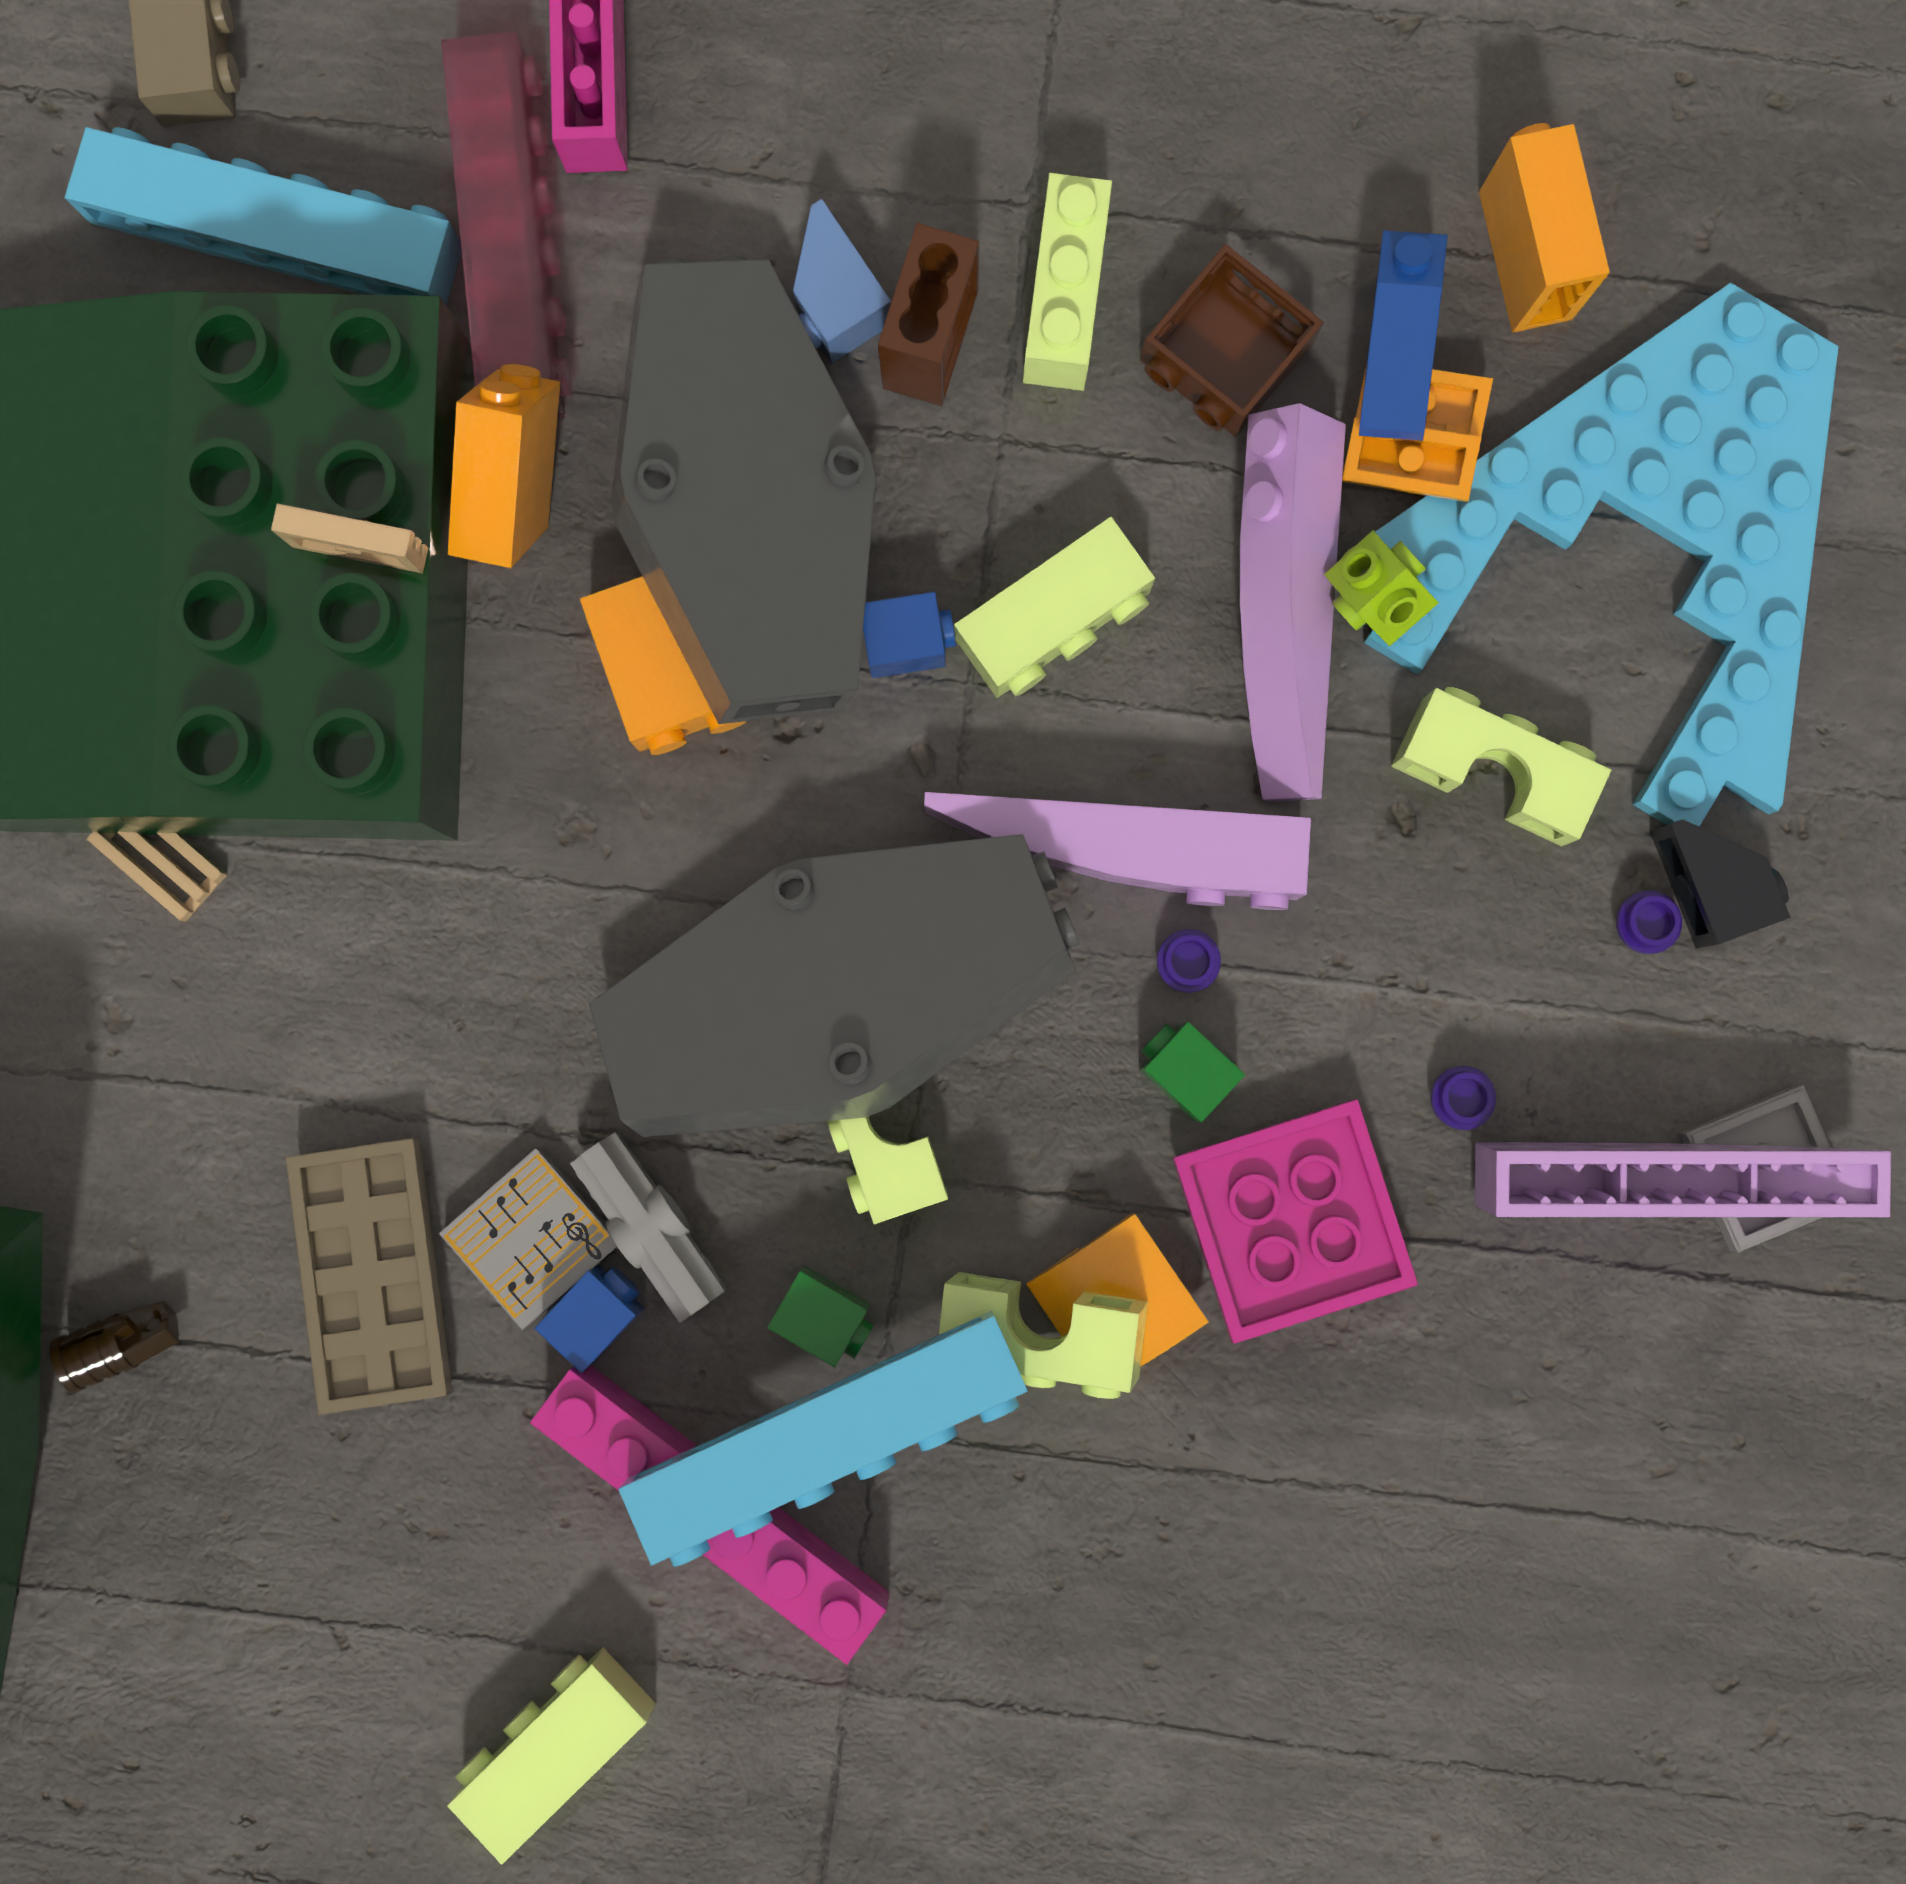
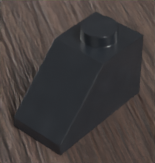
(1719, 884)

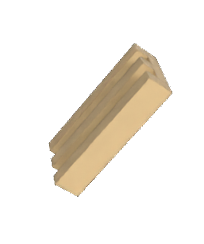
(349, 538)
(197, 892)

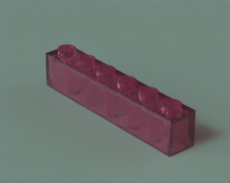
(504, 207)

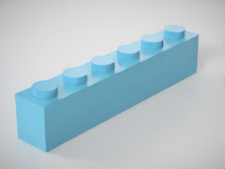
(262, 218)
(821, 1439)

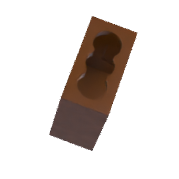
(929, 314)
(1228, 343)

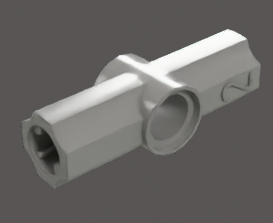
(648, 1226)

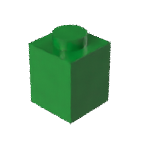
(1189, 1069)
(822, 1318)

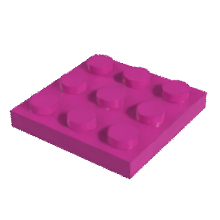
(1294, 1221)

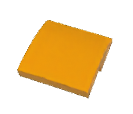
(1450, 447)
(1123, 1265)

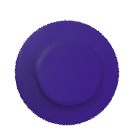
(1648, 922)
(1188, 961)
(1463, 1097)

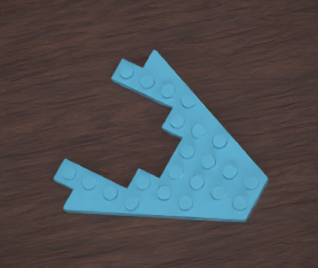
(1718, 449)

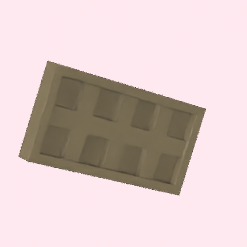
(369, 1276)

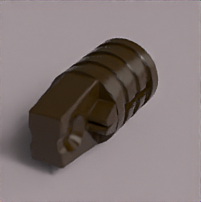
(113, 1345)

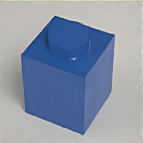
(906, 634)
(591, 1316)

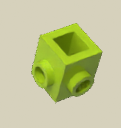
(1380, 588)

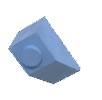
(836, 289)

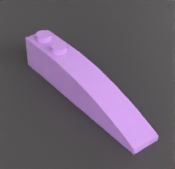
(1284, 596)
(1150, 846)
(1679, 1180)

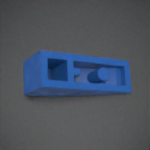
(1403, 335)

